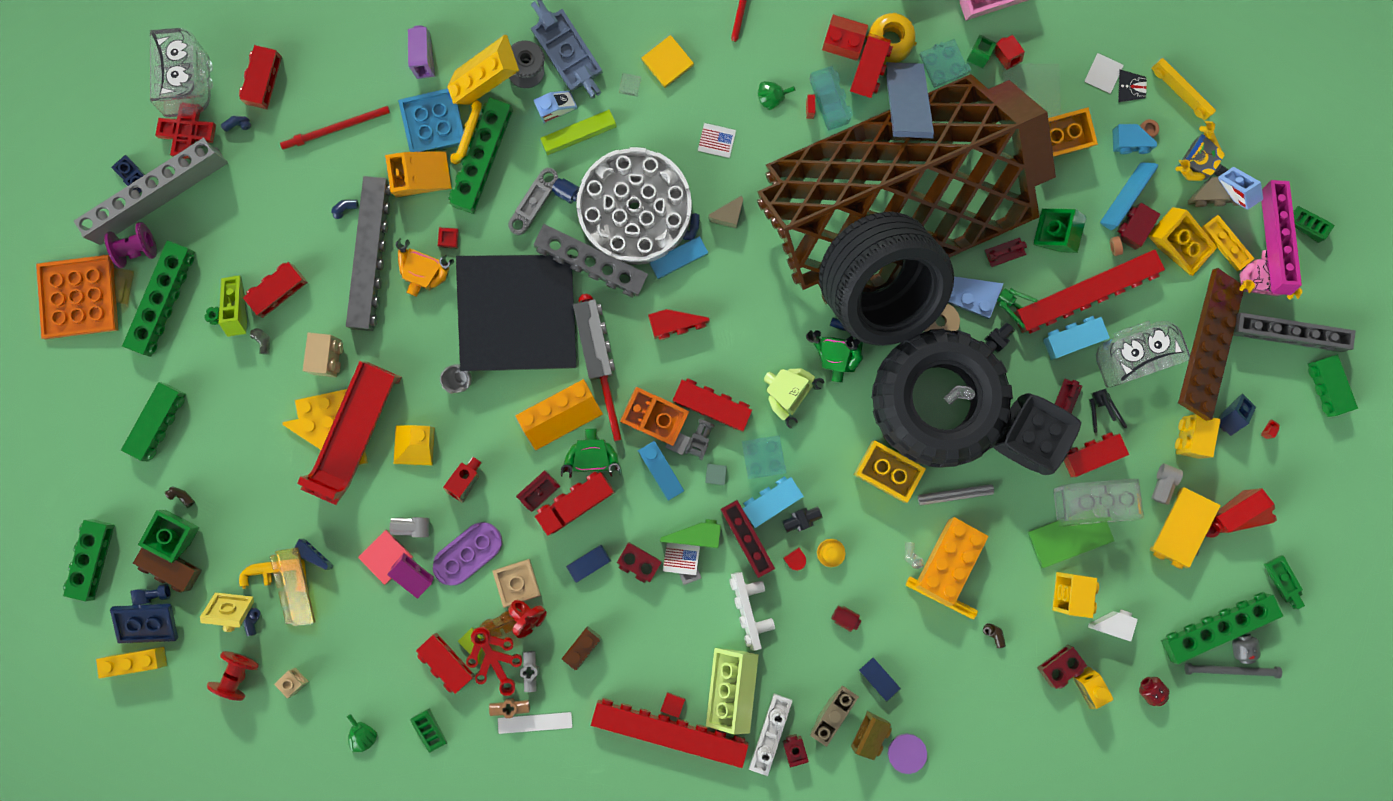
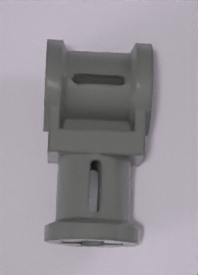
(699, 441)

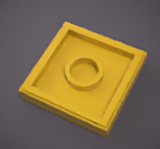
(667, 61)

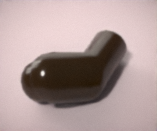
(996, 633)

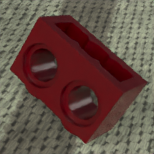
(641, 558)
(1059, 662)

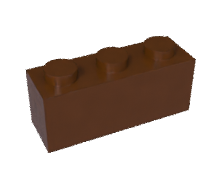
(179, 574)

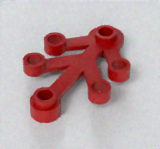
(492, 657)

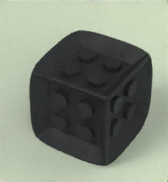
(1038, 434)

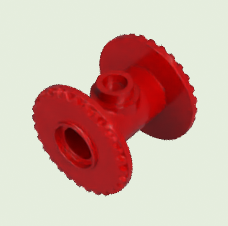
(233, 676)

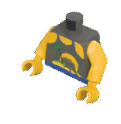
(1203, 156)

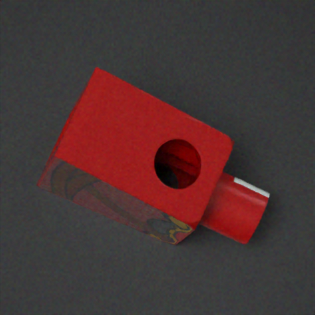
(459, 487)

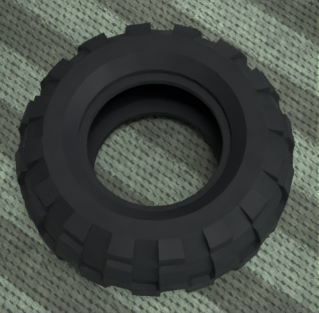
(979, 370)

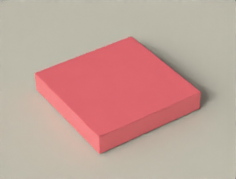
(382, 555)

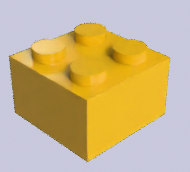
(1197, 437)

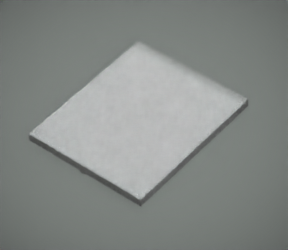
(1039, 82)

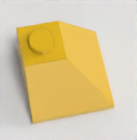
(414, 445)

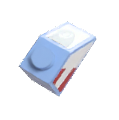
(554, 105)
(1241, 187)

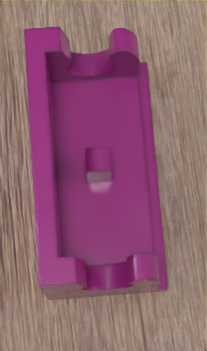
(410, 575)

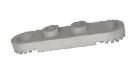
(532, 201)

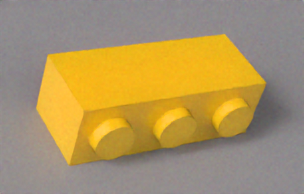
(131, 662)

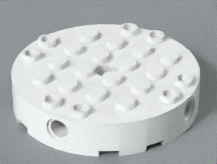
(628, 178)

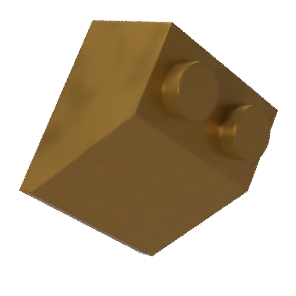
(871, 736)

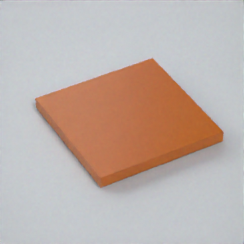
(77, 297)

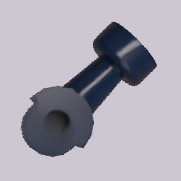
(143, 596)

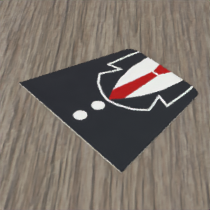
(1131, 86)

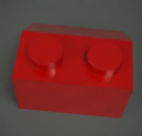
(845, 37)

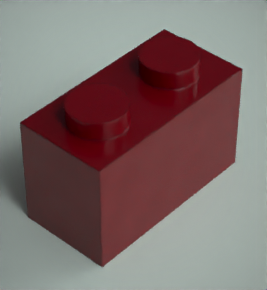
(1138, 225)

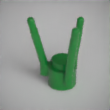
(1008, 298)

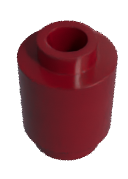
(846, 618)

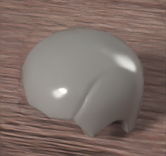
(455, 381)

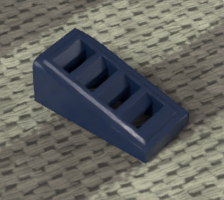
(312, 555)

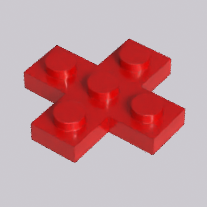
(184, 132)

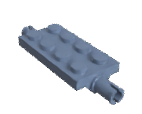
(566, 49)

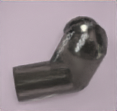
(262, 338)

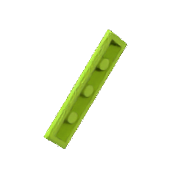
(578, 132)

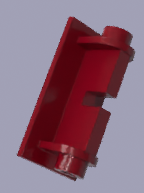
(1006, 252)
(1068, 395)

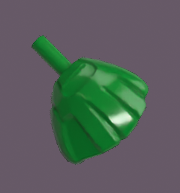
(771, 94)
(360, 736)

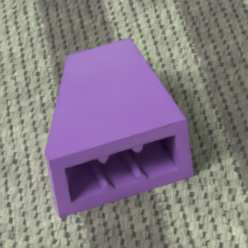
(420, 52)

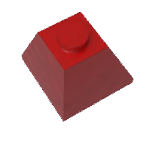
(1245, 511)

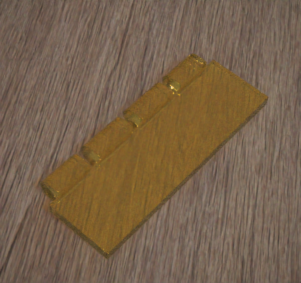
(295, 587)

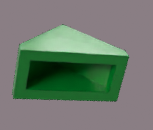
(981, 51)

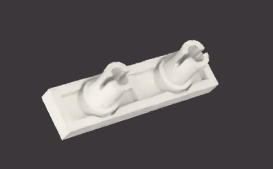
(742, 602)
(770, 734)

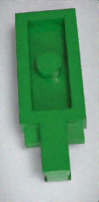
(1285, 581)

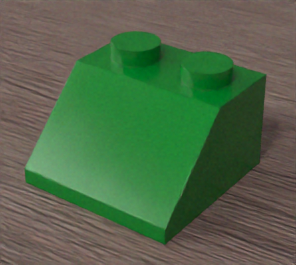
(1060, 230)
(168, 535)

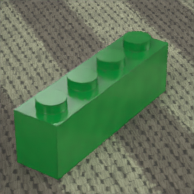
(153, 422)

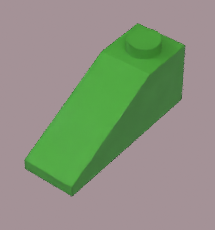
(701, 534)

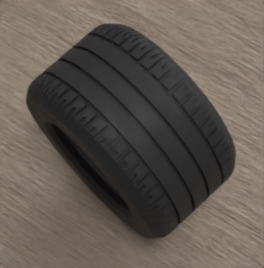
(904, 305)

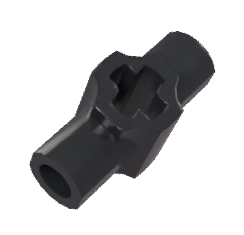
(998, 338)
(802, 519)

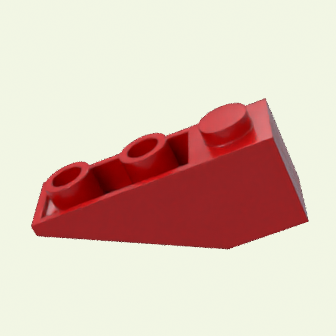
(670, 322)

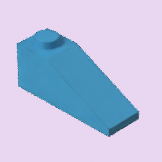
(661, 470)

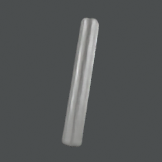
(956, 494)

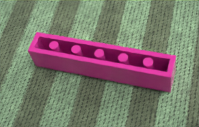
(1281, 238)

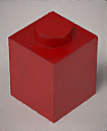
(1009, 52)

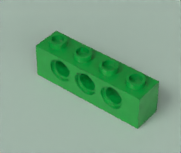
(97, 554)

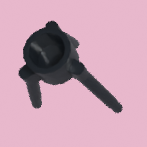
(1103, 398)

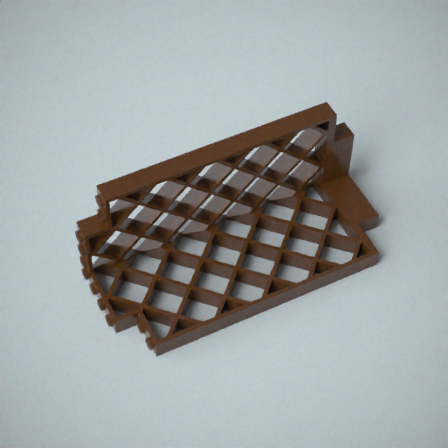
(1003, 103)

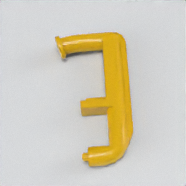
(469, 127)
(261, 568)

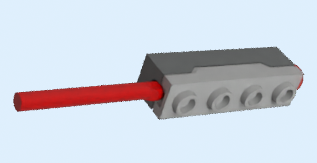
(596, 351)

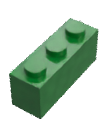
(1332, 386)

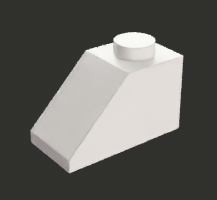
(1116, 624)

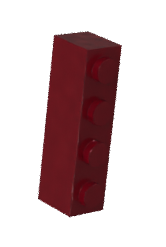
(747, 538)

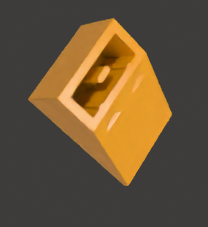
(417, 172)

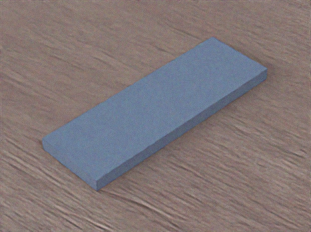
(909, 100)

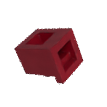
(795, 759)

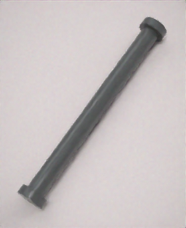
(1276, 671)

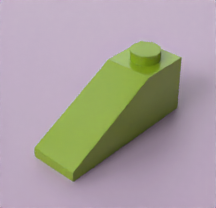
(232, 307)

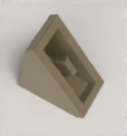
(728, 214)

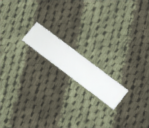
(535, 723)

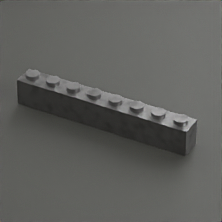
(368, 254)

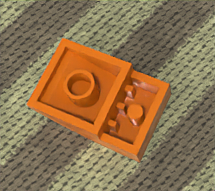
(654, 416)

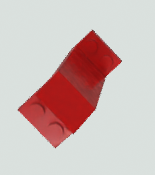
(349, 433)

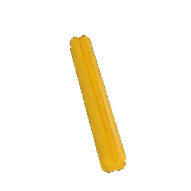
(958, 606)

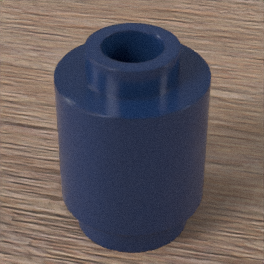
(565, 190)

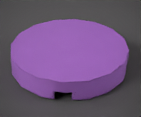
(907, 753)

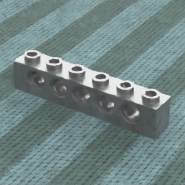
(548, 234)
(1294, 332)

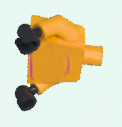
(421, 269)

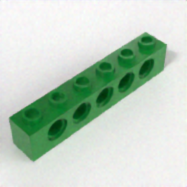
(490, 109)
(149, 303)
(1267, 612)

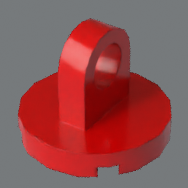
(526, 619)

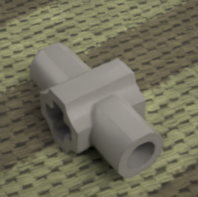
(530, 682)

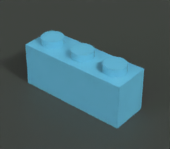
(1075, 337)
(772, 501)

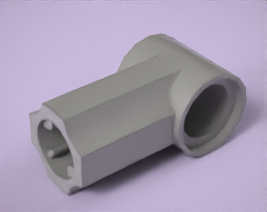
(1168, 478)
(415, 527)

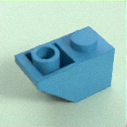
(1132, 138)

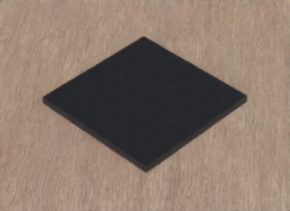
(515, 313)

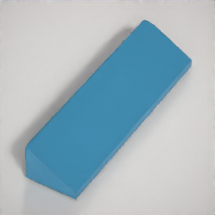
(1128, 195)

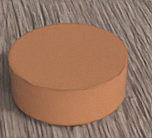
(1151, 127)
(1116, 246)

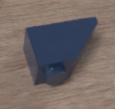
(1237, 415)

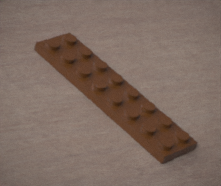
(1211, 345)

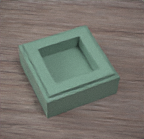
(715, 474)

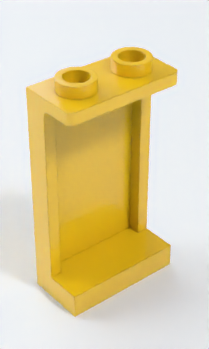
(1185, 528)

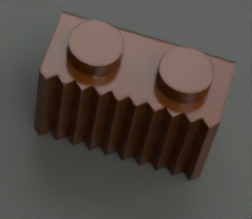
(581, 648)

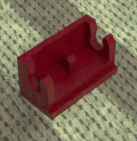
(538, 491)

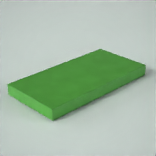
(1058, 543)

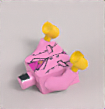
(1256, 278)

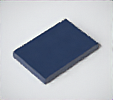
(144, 623)

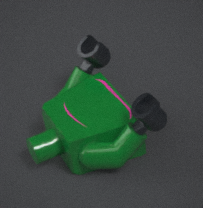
(837, 353)
(591, 456)

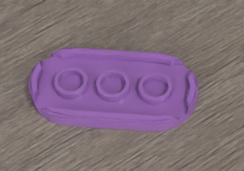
(467, 553)

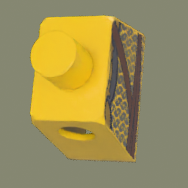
(1094, 689)

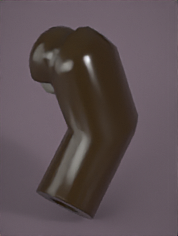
(183, 496)

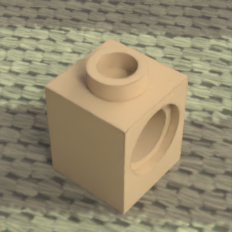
(291, 682)

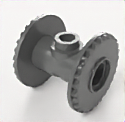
(530, 64)

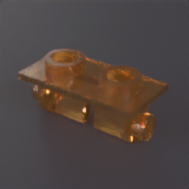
(503, 621)

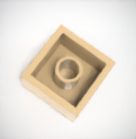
(322, 355)

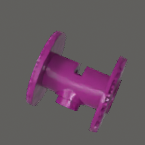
(130, 246)

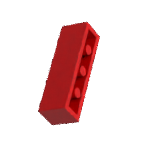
(712, 405)

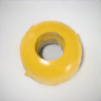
(902, 27)

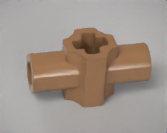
(497, 709)

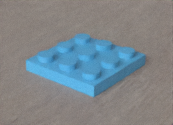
(431, 121)

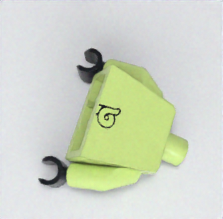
(789, 390)

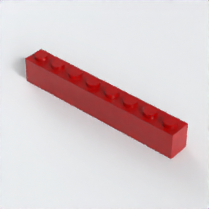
(1090, 290)
(670, 733)

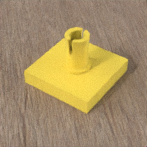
(227, 610)

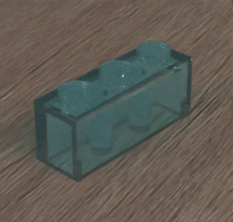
(830, 98)

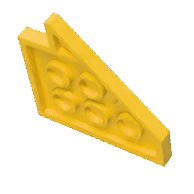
(316, 418)

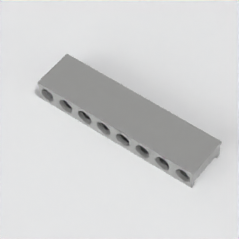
(152, 195)

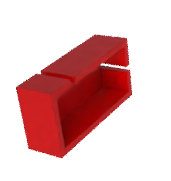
(575, 503)

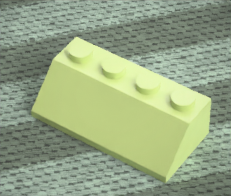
(732, 691)

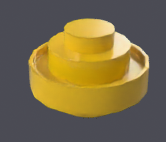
(831, 553)

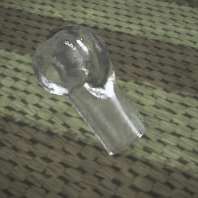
(962, 392)
(910, 556)

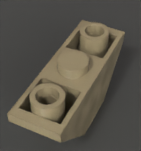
(1211, 193)
(833, 715)

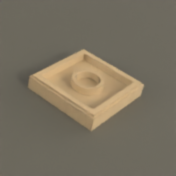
(516, 582)

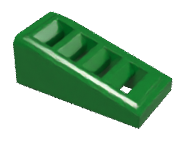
(1306, 229)
(434, 727)

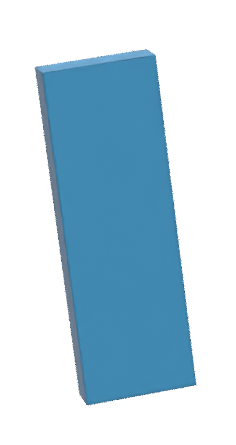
(679, 257)

